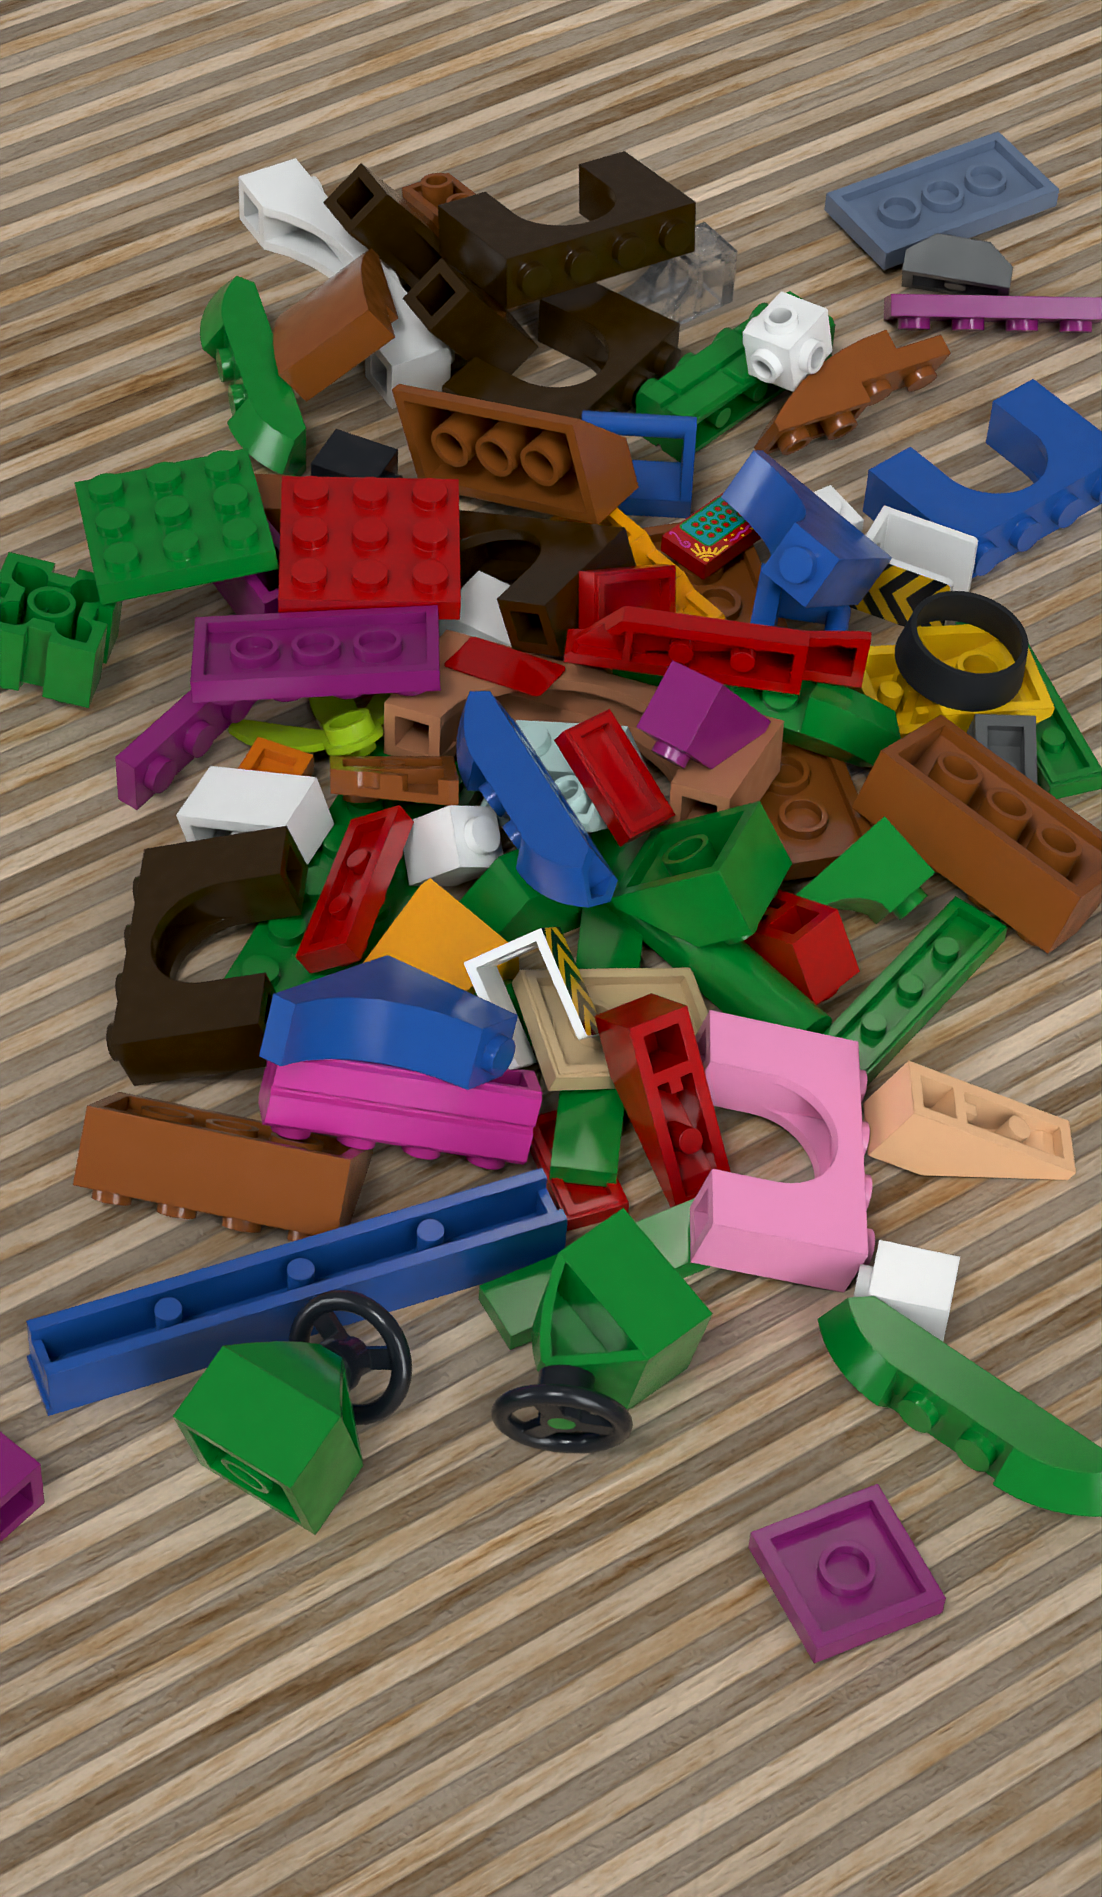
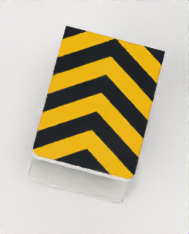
(923, 563)
(563, 971)

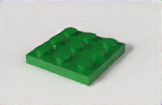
(175, 526)

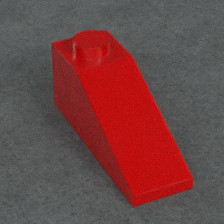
(805, 945)
(664, 1091)

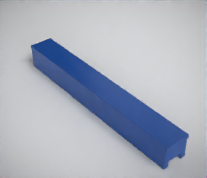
(392, 1258)

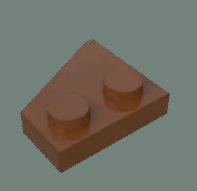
(395, 778)

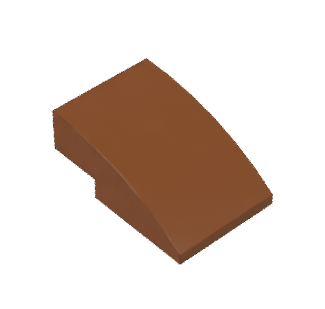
(335, 326)

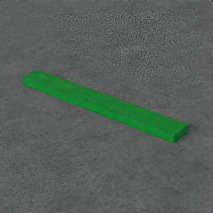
(592, 1120)

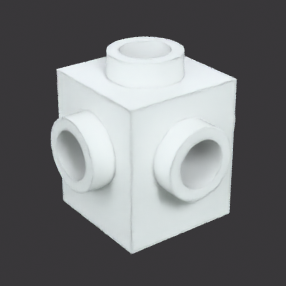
(787, 341)

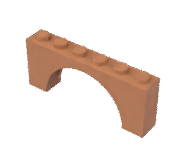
(430, 724)

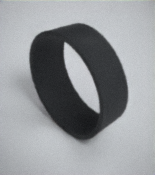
(950, 685)

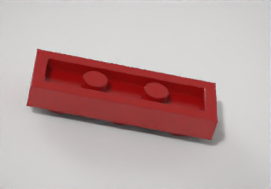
(355, 890)

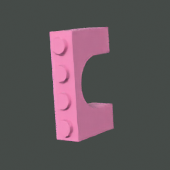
(815, 1091)

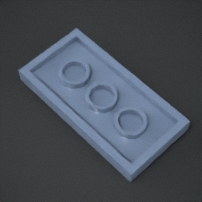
(945, 193)

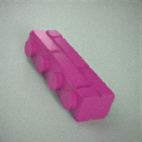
(403, 1108)

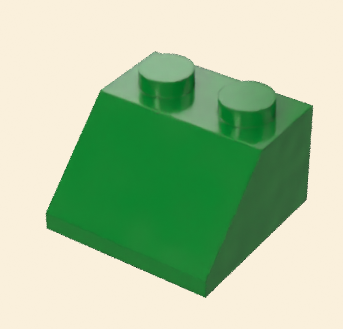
(706, 876)

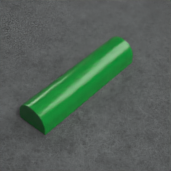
(735, 978)

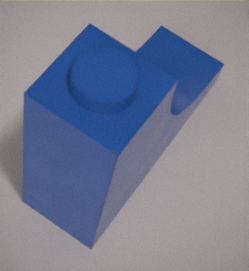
(811, 546)
(391, 1018)

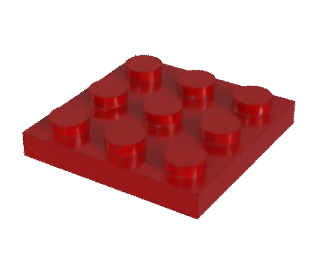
(369, 544)

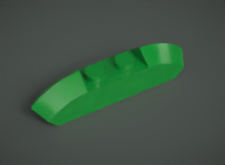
(260, 401)
(820, 718)
(964, 1407)

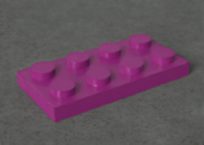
(316, 654)

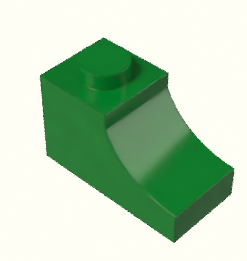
(873, 876)

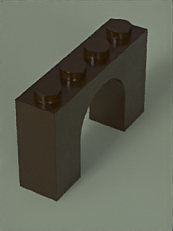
(631, 225)
(440, 294)
(601, 330)
(546, 565)
(180, 899)

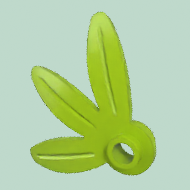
(344, 726)

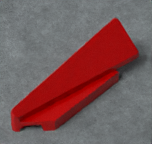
(720, 649)

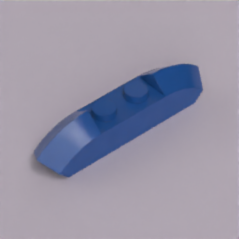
(551, 841)

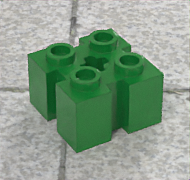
(53, 630)

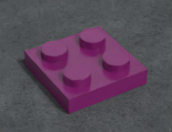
(846, 1573)

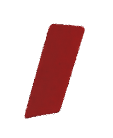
(505, 666)

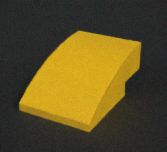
(964, 649)

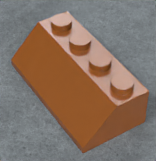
(516, 454)
(988, 831)
(217, 1166)

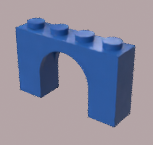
(1039, 438)

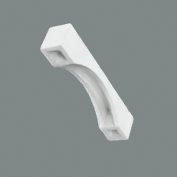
(288, 217)

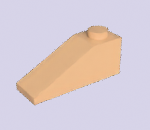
(961, 1130)

